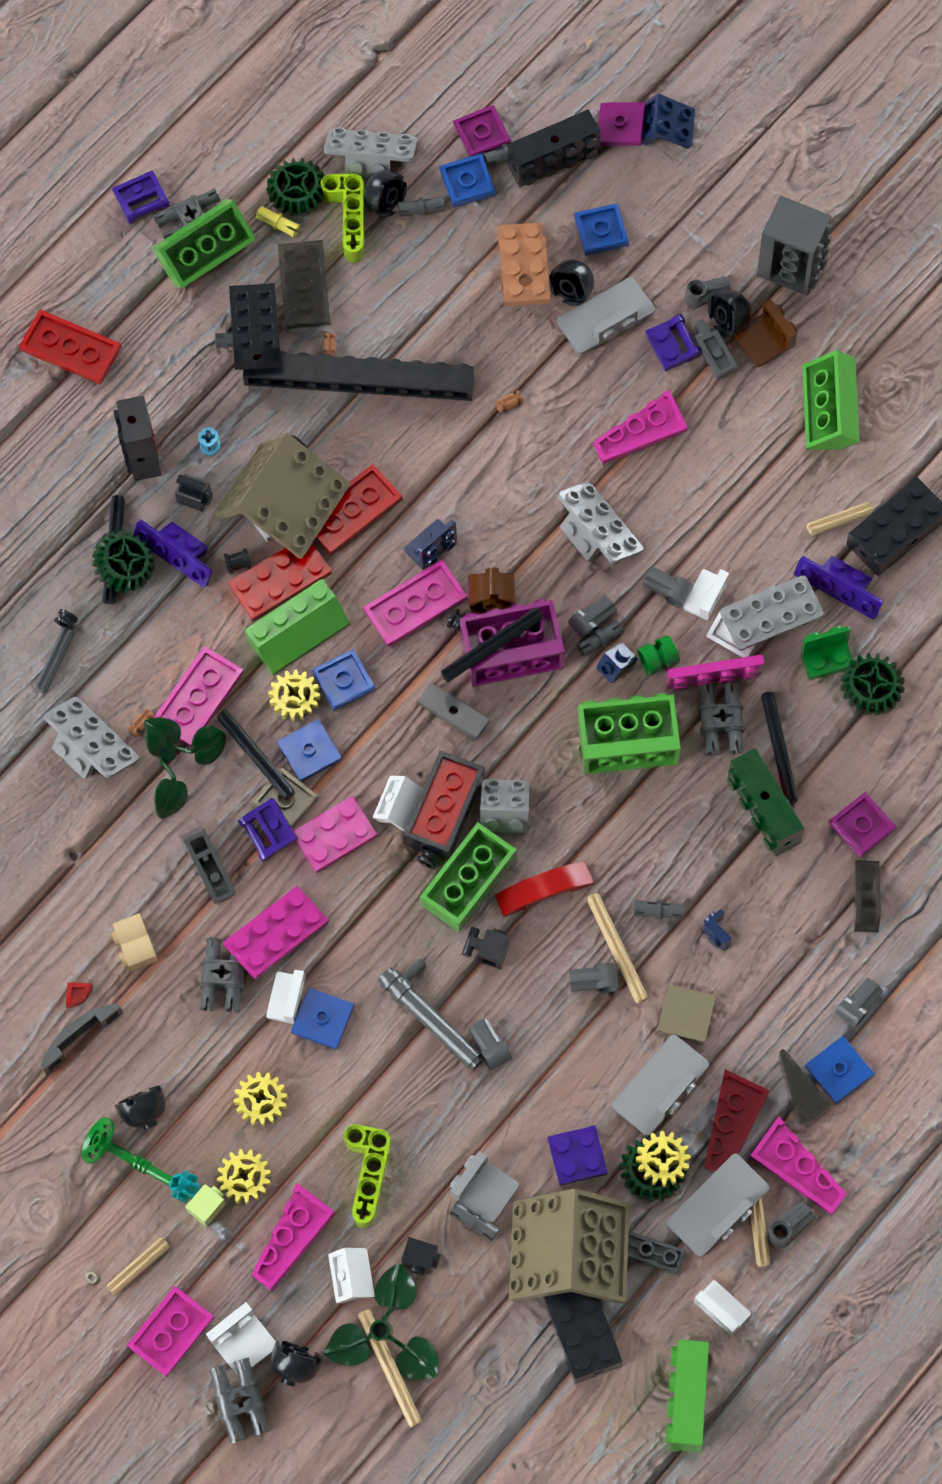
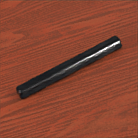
(115, 525)
(491, 645)
(779, 747)
(256, 754)

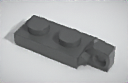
(714, 350)

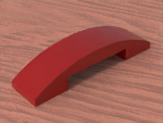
(543, 886)

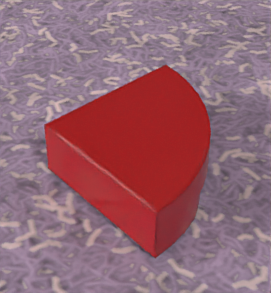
(77, 993)

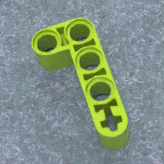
(351, 218)
(367, 1177)

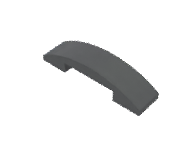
(104, 1015)

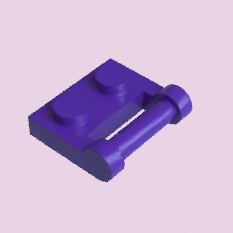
(138, 190)
(666, 346)
(273, 824)

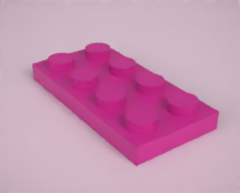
(415, 603)
(720, 671)
(200, 693)
(276, 932)

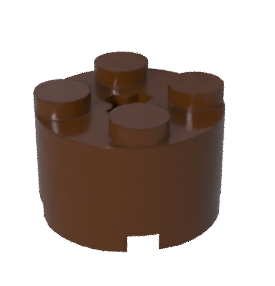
(491, 590)

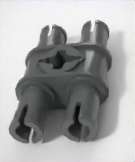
(180, 211)
(712, 723)
(211, 981)
(253, 1406)

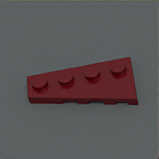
(734, 1117)

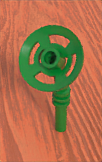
(105, 1144)

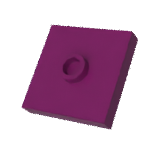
(621, 123)
(481, 131)
(862, 825)

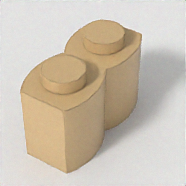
(134, 942)

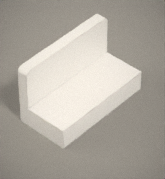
(706, 593)
(398, 802)
(286, 996)
(351, 1274)
(722, 1307)

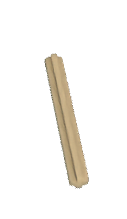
(617, 948)
(391, 1372)

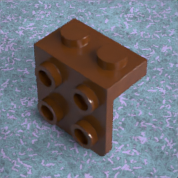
(767, 335)

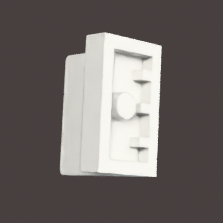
(241, 1337)

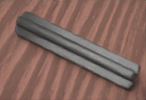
(54, 659)

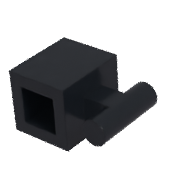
(193, 492)
(491, 949)

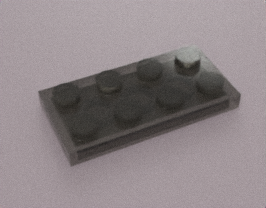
(304, 284)

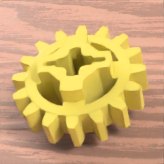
(287, 702)
(258, 1108)
(672, 1157)
(235, 1181)

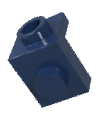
(616, 661)
(715, 933)

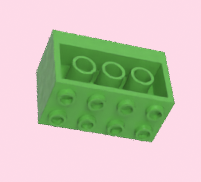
(628, 734)

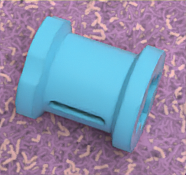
(203, 440)

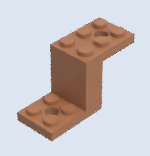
(523, 264)

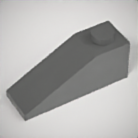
(207, 864)

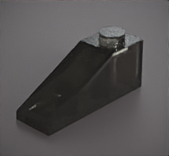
(867, 896)
(804, 1097)

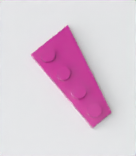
(647, 427)
(297, 1229)

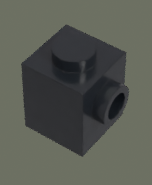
(420, 1256)

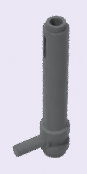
(404, 992)

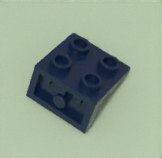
(669, 121)
(432, 543)

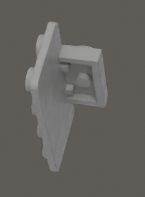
(369, 151)
(605, 315)
(595, 526)
(771, 612)
(87, 741)
(661, 1085)
(718, 1205)

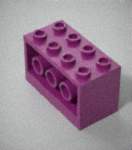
(530, 653)

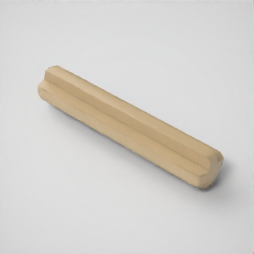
(840, 518)
(759, 1234)
(138, 1266)

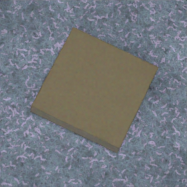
(294, 807)
(686, 1014)

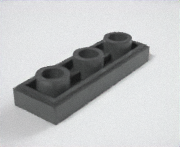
(442, 703)
(661, 1256)

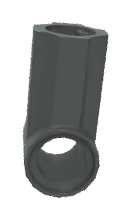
(705, 290)
(673, 589)
(587, 621)
(601, 978)
(855, 1007)
(492, 1049)
(791, 1224)

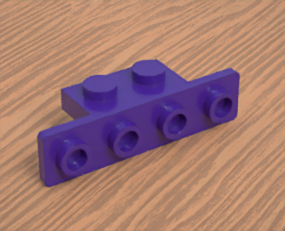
(177, 549)
(841, 583)

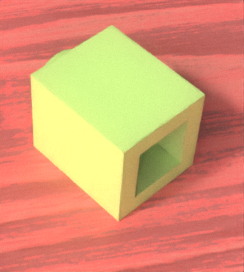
(206, 1204)

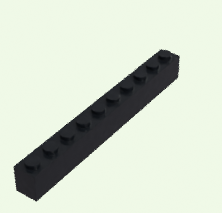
(366, 376)

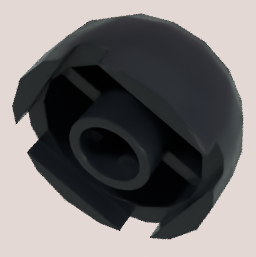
(384, 191)
(571, 281)
(729, 311)
(142, 1108)
(294, 1363)

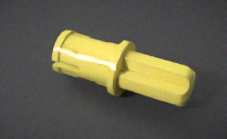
(277, 221)

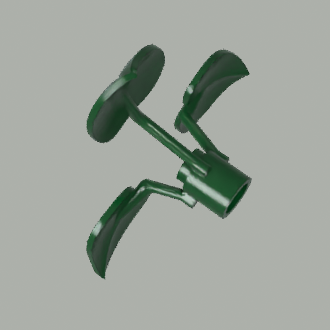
(160, 737)
(349, 1344)

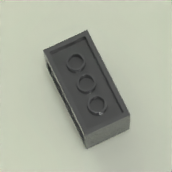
(794, 245)

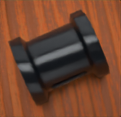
(237, 561)

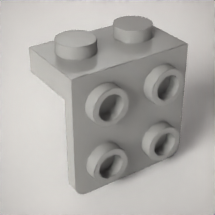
(505, 805)
(483, 1187)

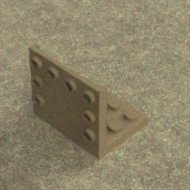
(285, 492)
(569, 1245)

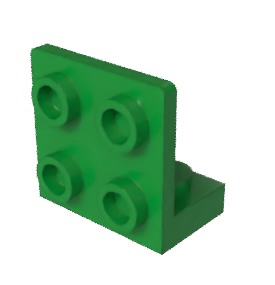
(826, 652)

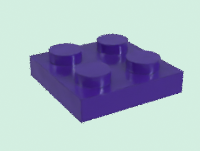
(577, 1155)

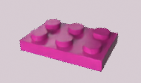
(334, 834)
(170, 1331)

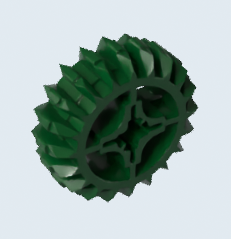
(295, 194)
(131, 552)
(862, 682)
(651, 1189)

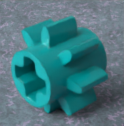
(184, 1186)

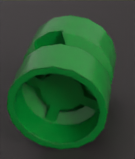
(658, 655)

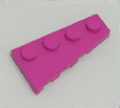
(793, 1164)

